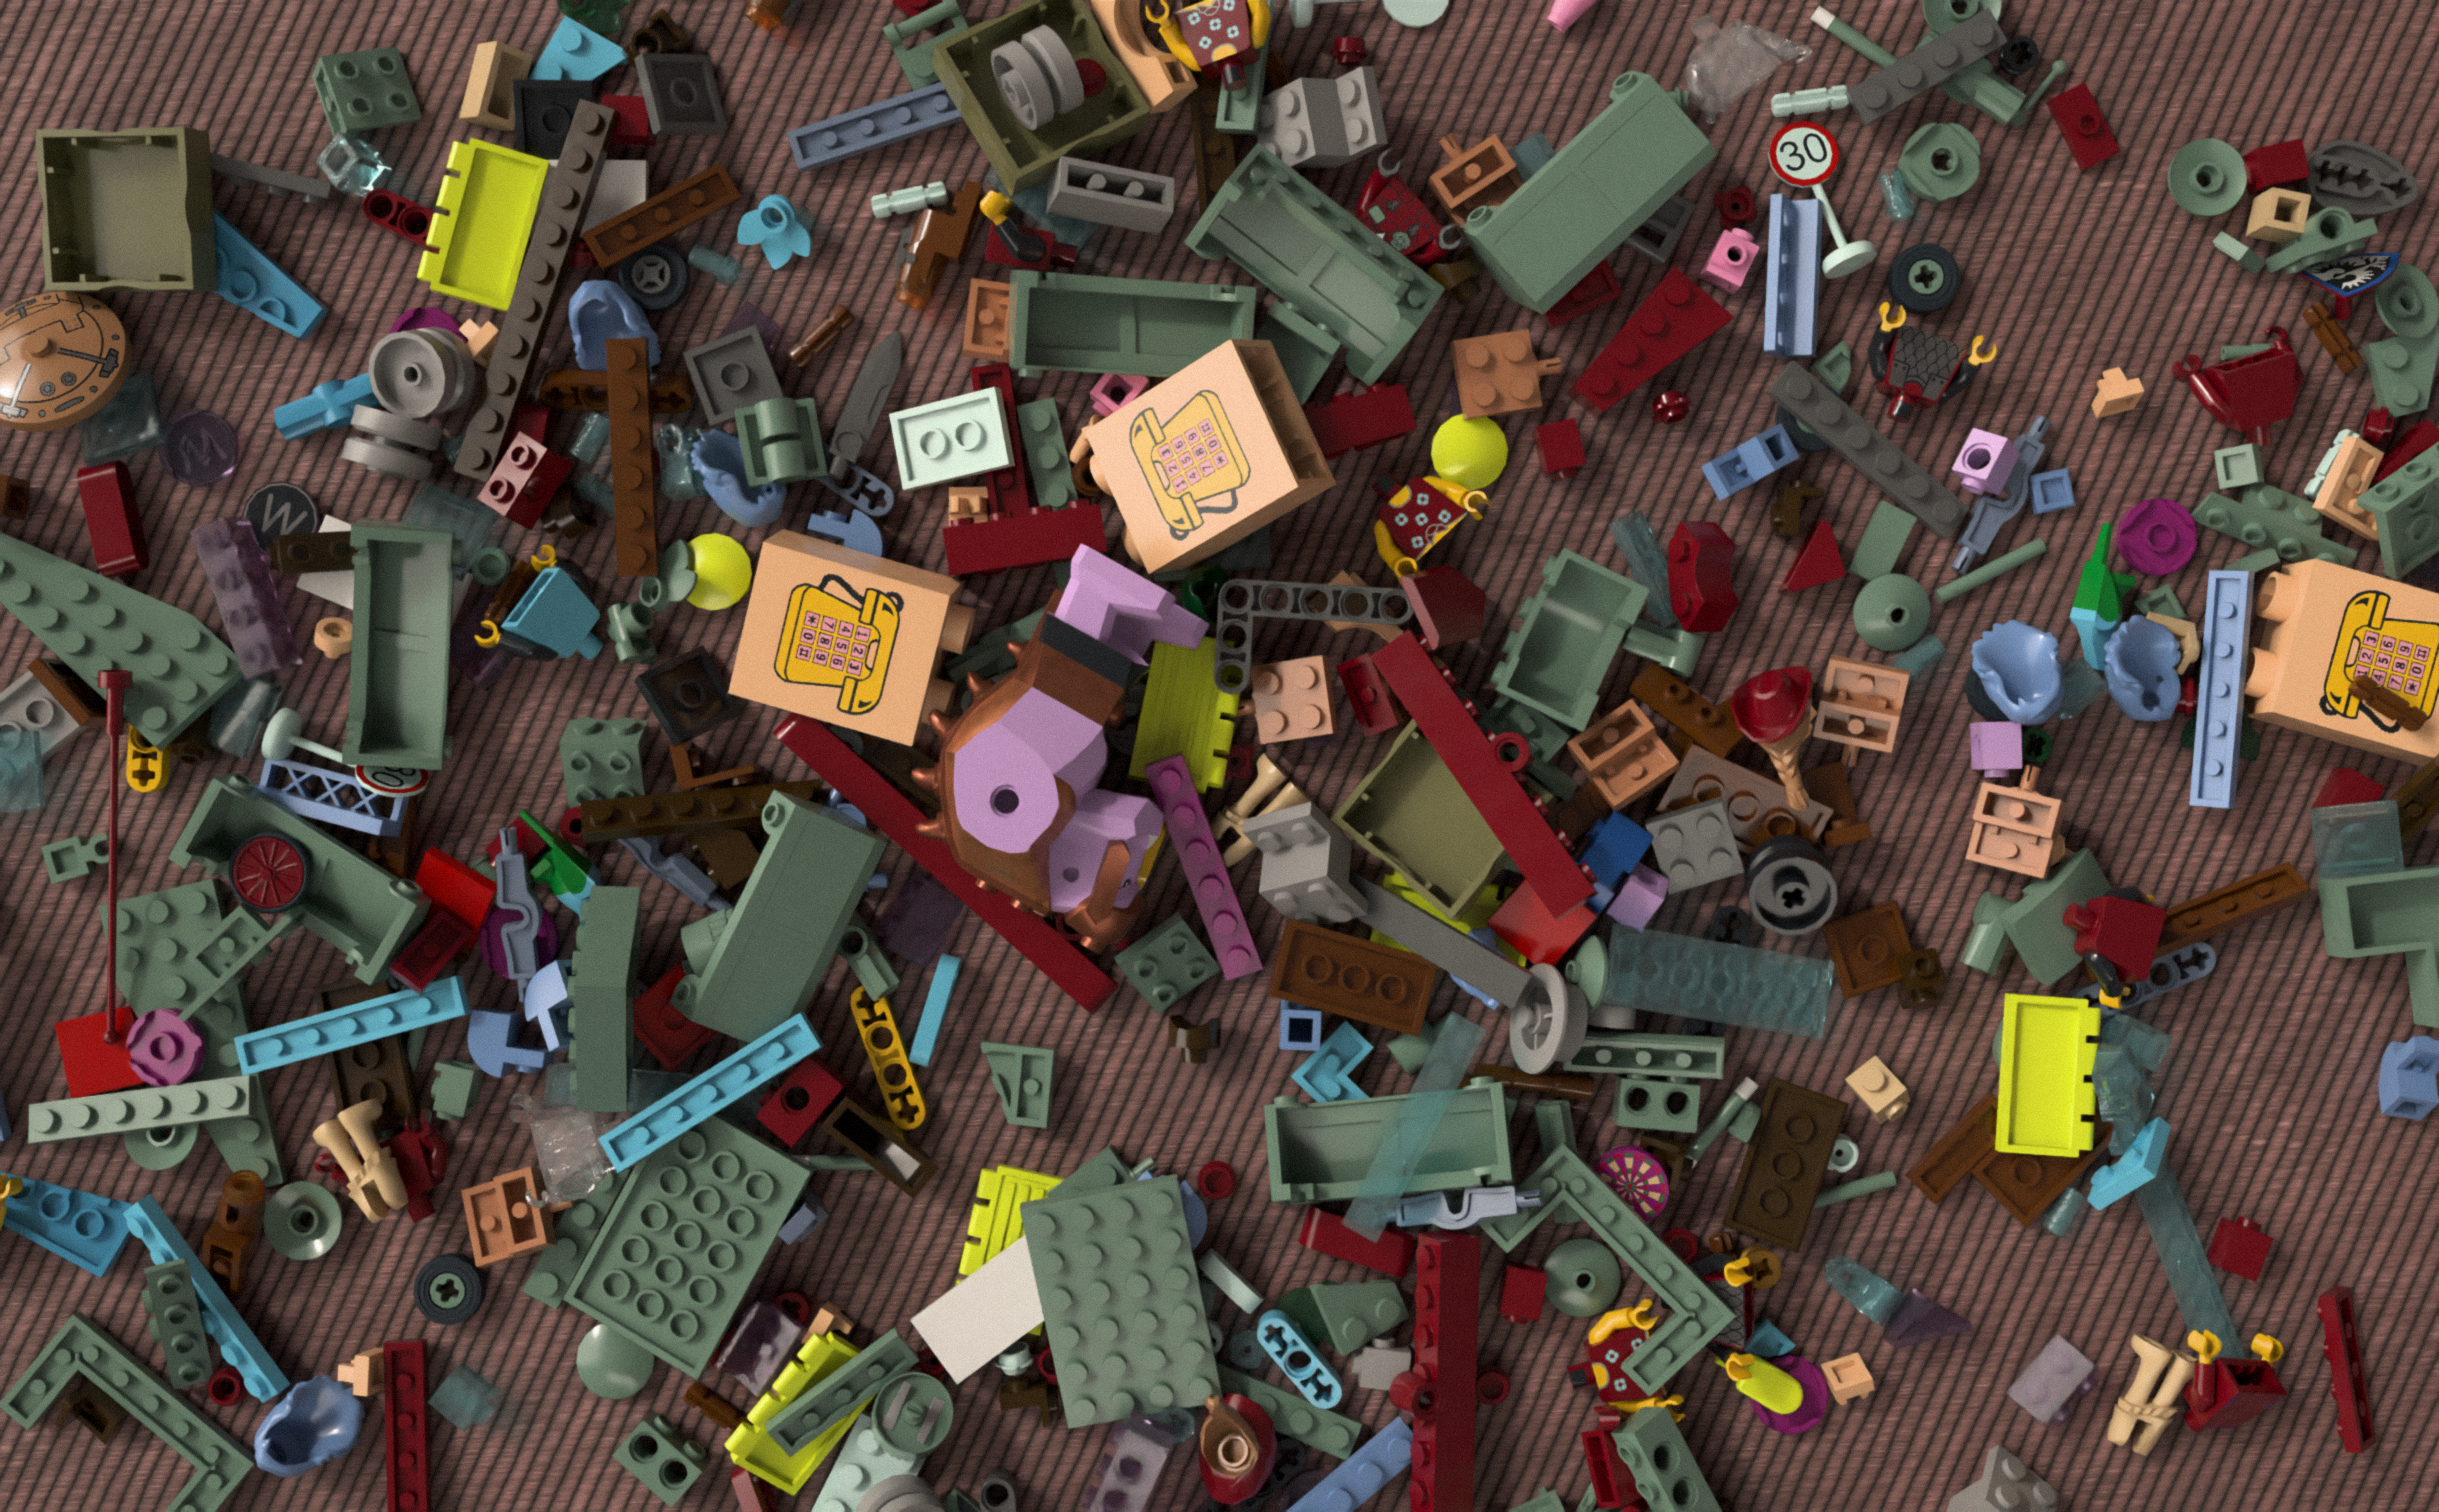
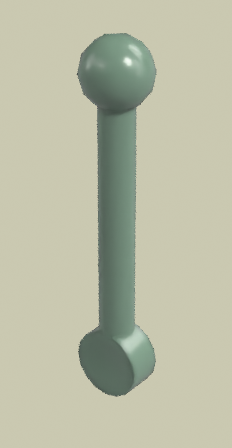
(2058, 68)

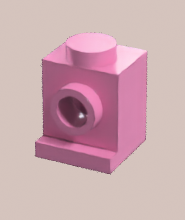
(1720, 269)
(1101, 393)

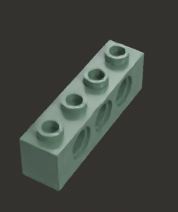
(1673, 1478)

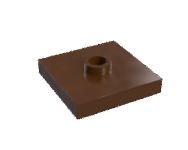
(71, 691)
(1867, 947)

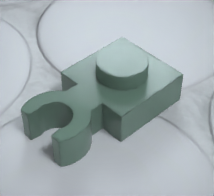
(74, 857)

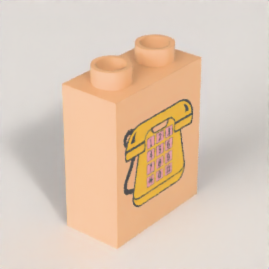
(1207, 457)
(2326, 631)
(849, 637)

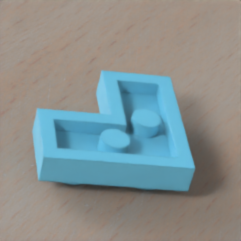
(1326, 1071)
(2134, 1168)

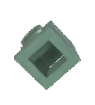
(456, 1089)

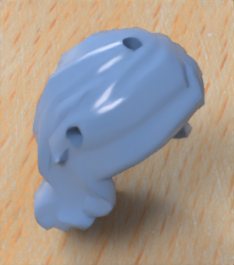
(604, 312)
(722, 466)
(2143, 669)
(2020, 671)
(309, 1427)

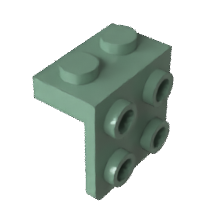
(1300, 346)
(603, 758)

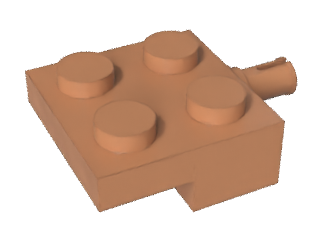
(1474, 178)
(987, 321)
(1499, 374)
(1292, 700)
(1860, 705)
(1622, 755)
(2016, 827)
(503, 1221)

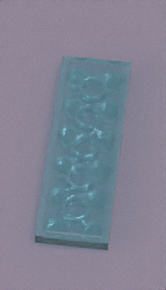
(1717, 981)

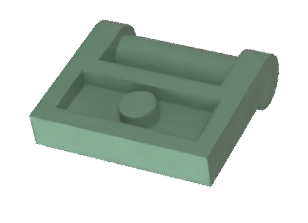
(918, 60)

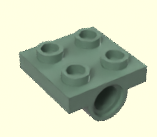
(2325, 238)
(780, 442)
(1167, 962)

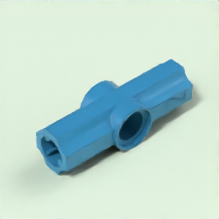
(328, 407)

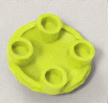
(1469, 451)
(721, 569)

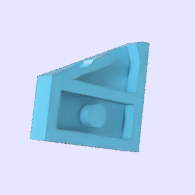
(577, 55)

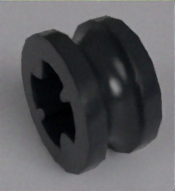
(2006, 58)

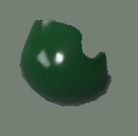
(1202, 591)

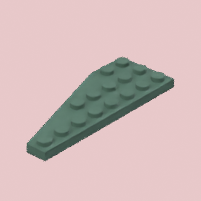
(109, 626)
(154, 974)

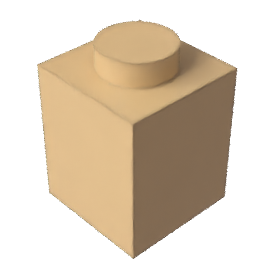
(2278, 215)

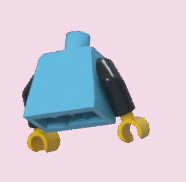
(551, 616)

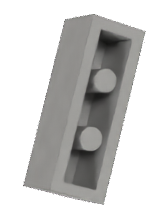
(1110, 195)

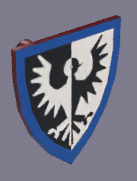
(2351, 277)

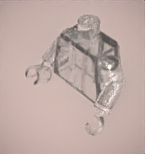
(1734, 62)
(566, 1149)

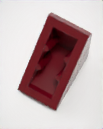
(1815, 562)

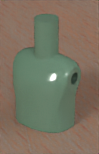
(1412, 1050)

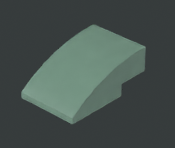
(2037, 919)

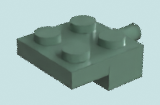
(1102, 1171)

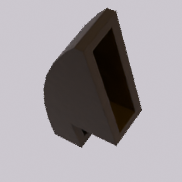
(876, 1139)

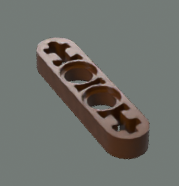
(570, 380)

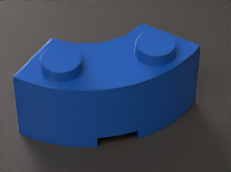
(1611, 852)

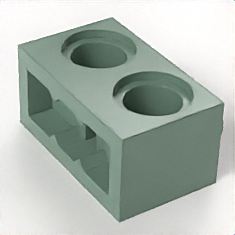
(1654, 1110)
(654, 1467)

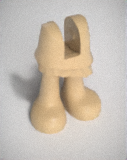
(1233, 817)
(376, 1180)
(2151, 1412)

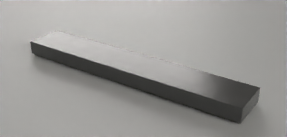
(1441, 942)

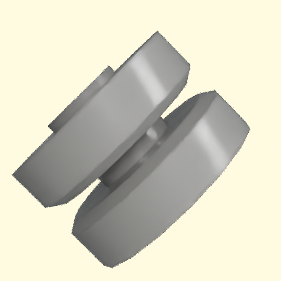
(1037, 77)
(421, 372)
(392, 444)
(901, 1494)

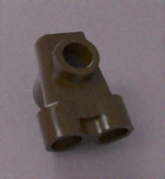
(659, 36)

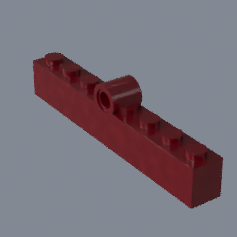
(1484, 775)
(1443, 1380)

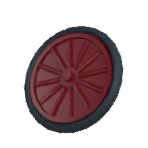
(269, 872)

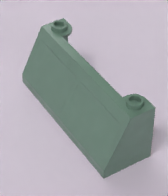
(1589, 194)
(1317, 260)
(1120, 323)
(401, 644)
(348, 897)
(784, 920)
(1329, 1146)

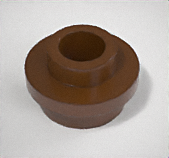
(1078, 481)

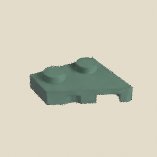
(2403, 372)
(1024, 1080)
(1358, 1311)

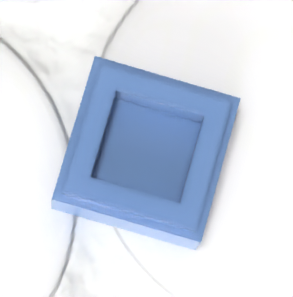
(2051, 491)

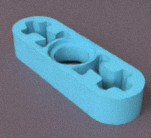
(935, 1010)
(1301, 1377)

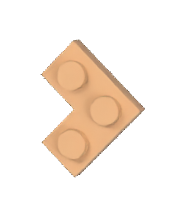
(2345, 482)

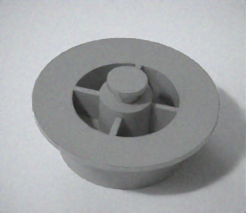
(1547, 1021)

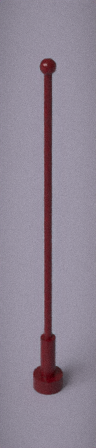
(115, 682)

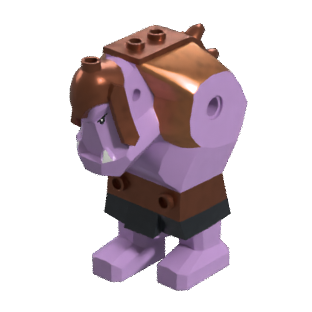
(1033, 747)

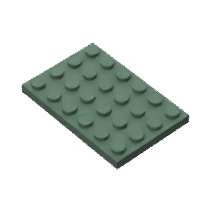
(689, 1241)
(1121, 1300)

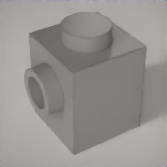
(1380, 1362)

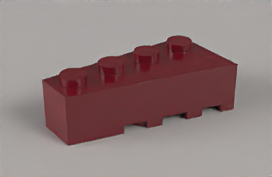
(1657, 335)
(1360, 420)
(1022, 540)

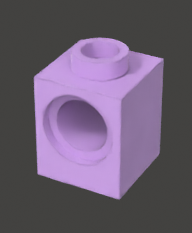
(1984, 447)
(1996, 747)
(1637, 896)

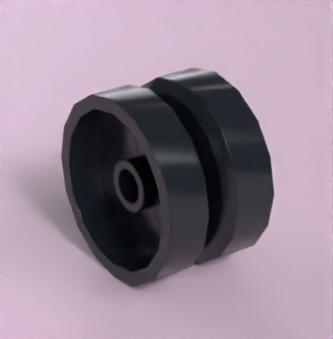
(1790, 885)

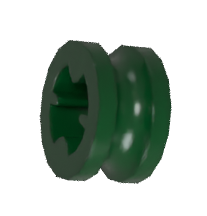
(2043, 749)

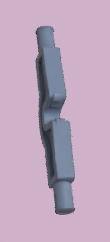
(1991, 513)
(675, 870)
(516, 894)
(1478, 1206)

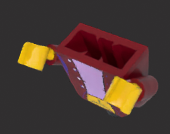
(2231, 1389)

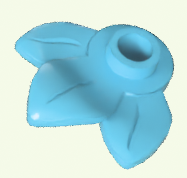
(777, 235)

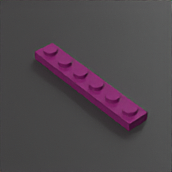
(1204, 866)

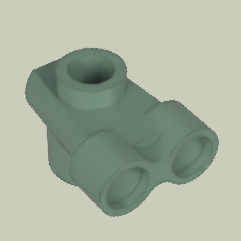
(628, 630)

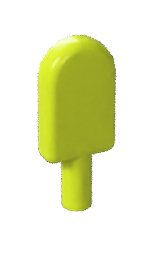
(1770, 1386)

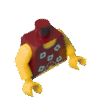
(1217, 36)
(1419, 517)
(1606, 1348)

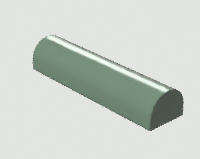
(1650, 1054)

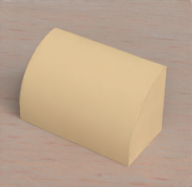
(490, 85)

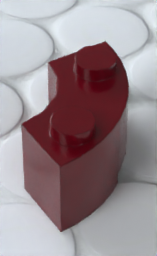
(1701, 576)

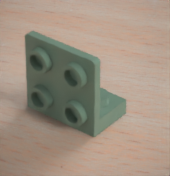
(365, 90)

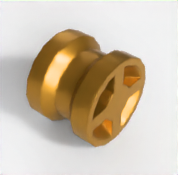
(1771, 1267)

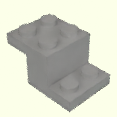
(1323, 120)
(1305, 865)
(2005, 1487)

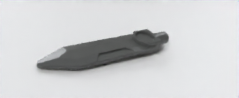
(865, 405)

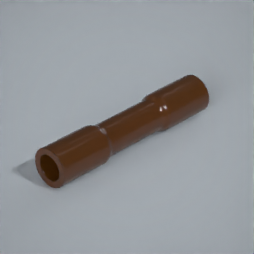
(1558, 1084)

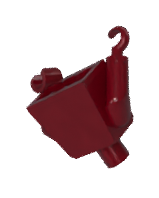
(2248, 389)
(420, 1161)
(1610, 1475)

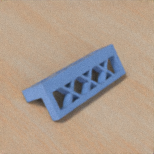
(1793, 277)
(321, 809)

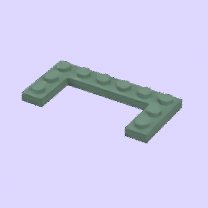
(1697, 1307)
(90, 1350)

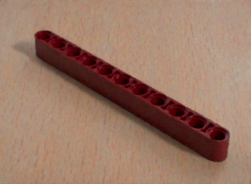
(898, 819)

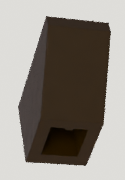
(729, 852)

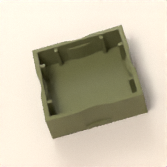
(1025, 155)
(127, 210)
(1426, 825)

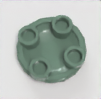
(613, 1364)

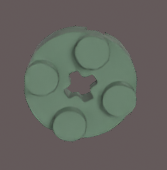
(1962, 164)

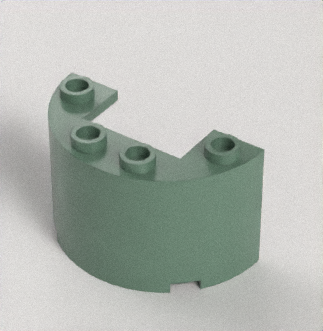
(1568, 638)

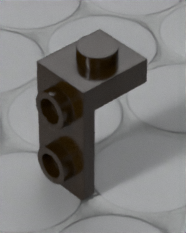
(310, 553)

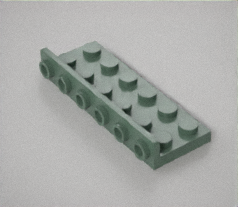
(2407, 513)

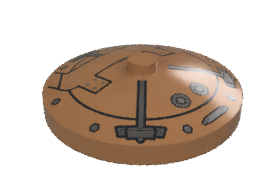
(59, 360)

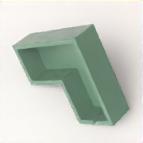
(2387, 916)
(604, 998)

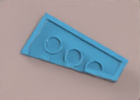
(260, 284)
(70, 1223)

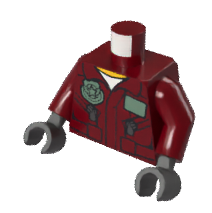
(1401, 218)

